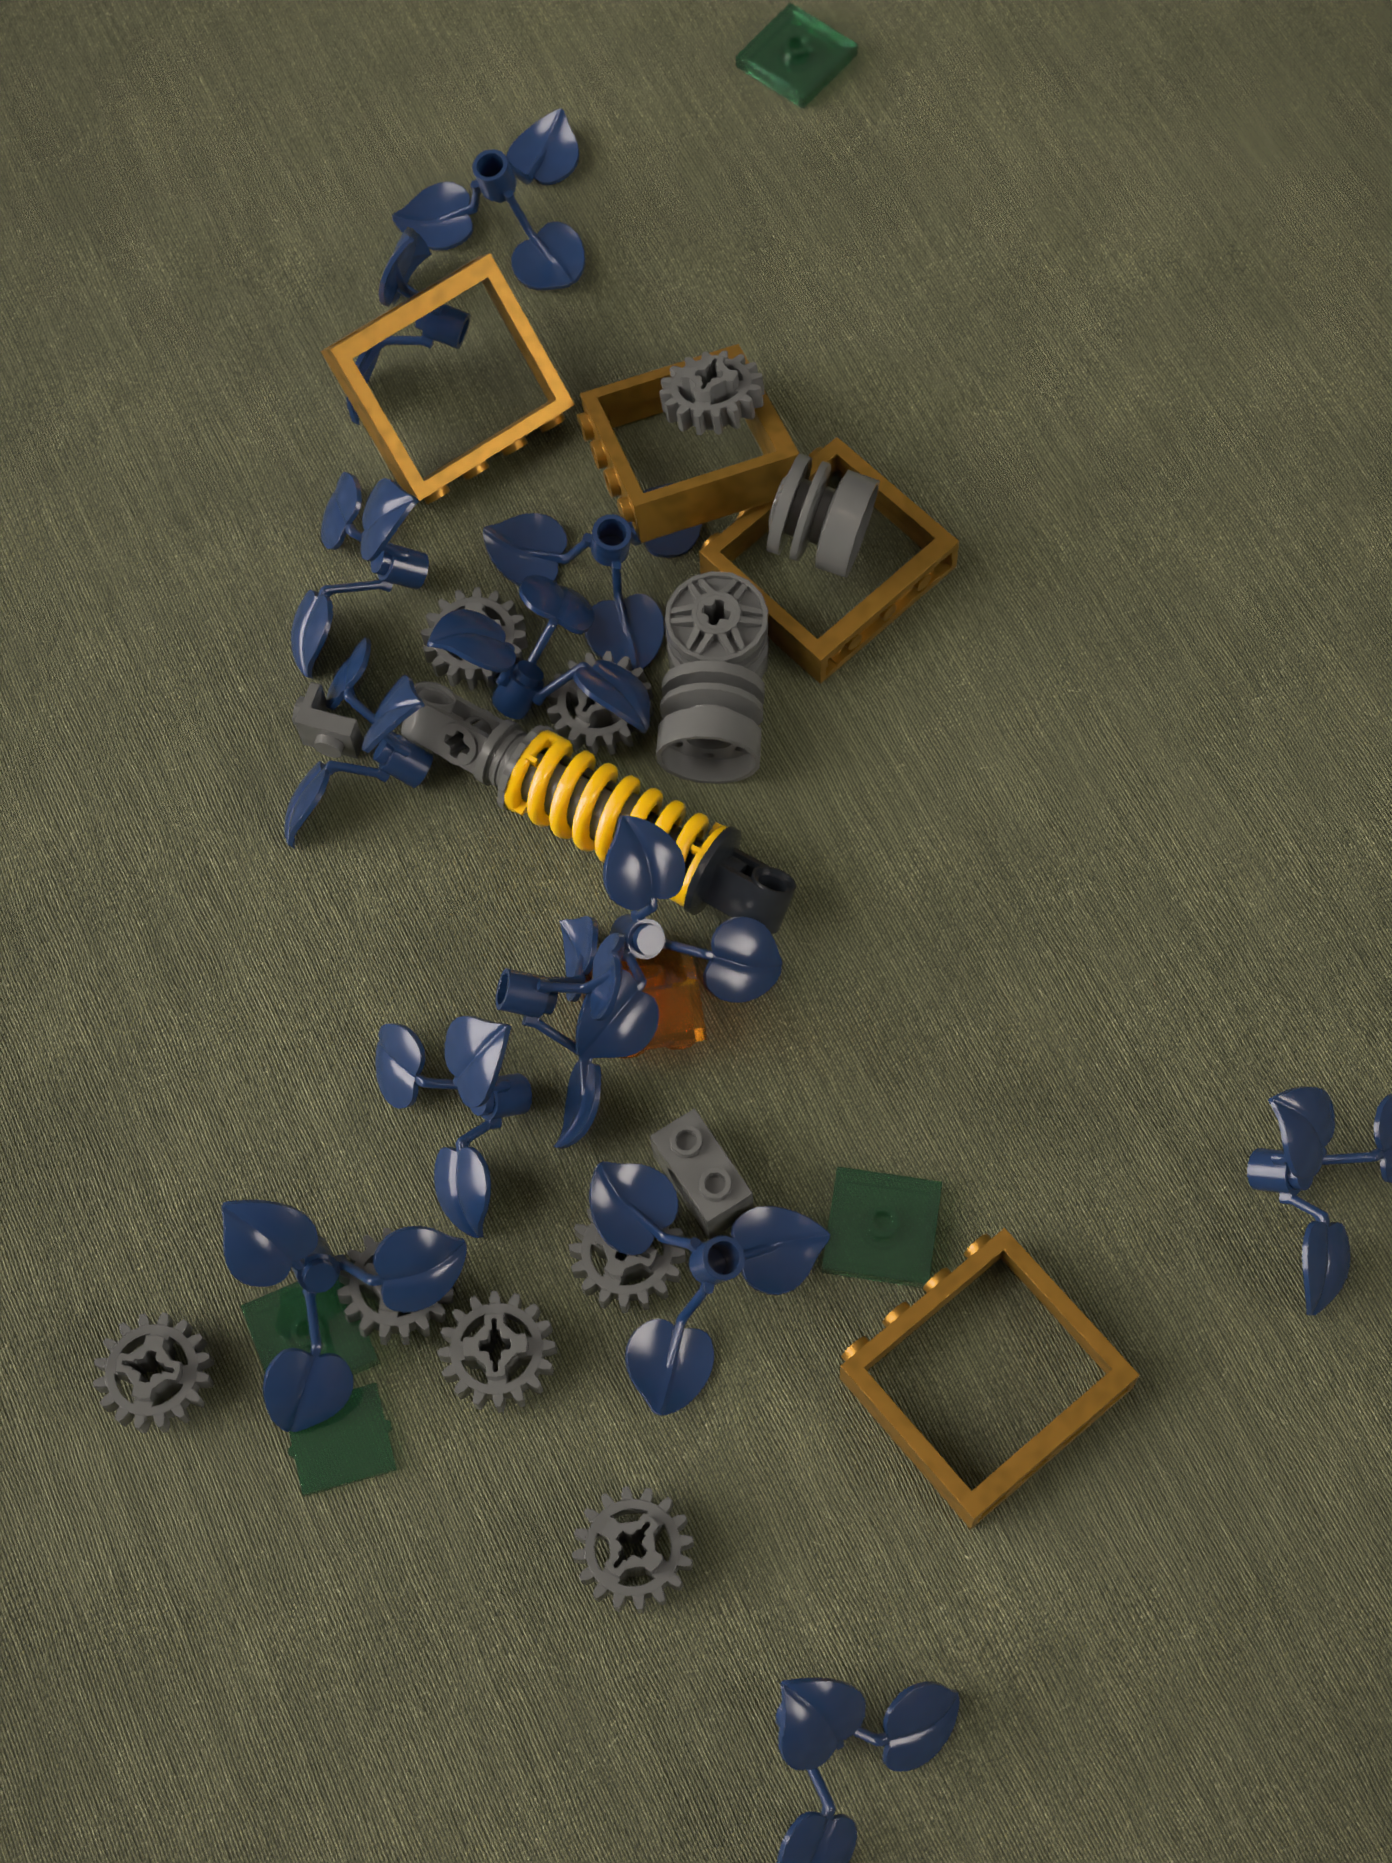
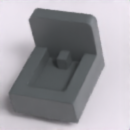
(325, 731)

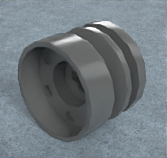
(822, 515)
(718, 620)
(710, 722)

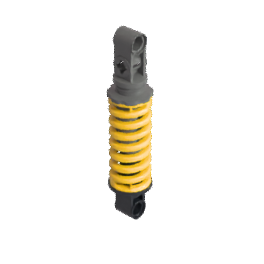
(584, 804)

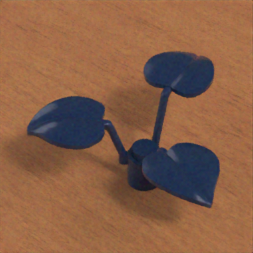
(543, 153)
(442, 324)
(392, 563)
(626, 626)
(521, 684)
(394, 753)
(637, 871)
(537, 995)
(475, 1058)
(1306, 1128)
(270, 1238)
(767, 1244)
(814, 1723)

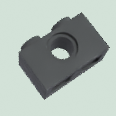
(701, 1173)

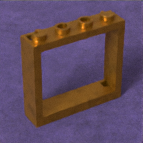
(508, 440)
(693, 499)
(879, 609)
(940, 1289)

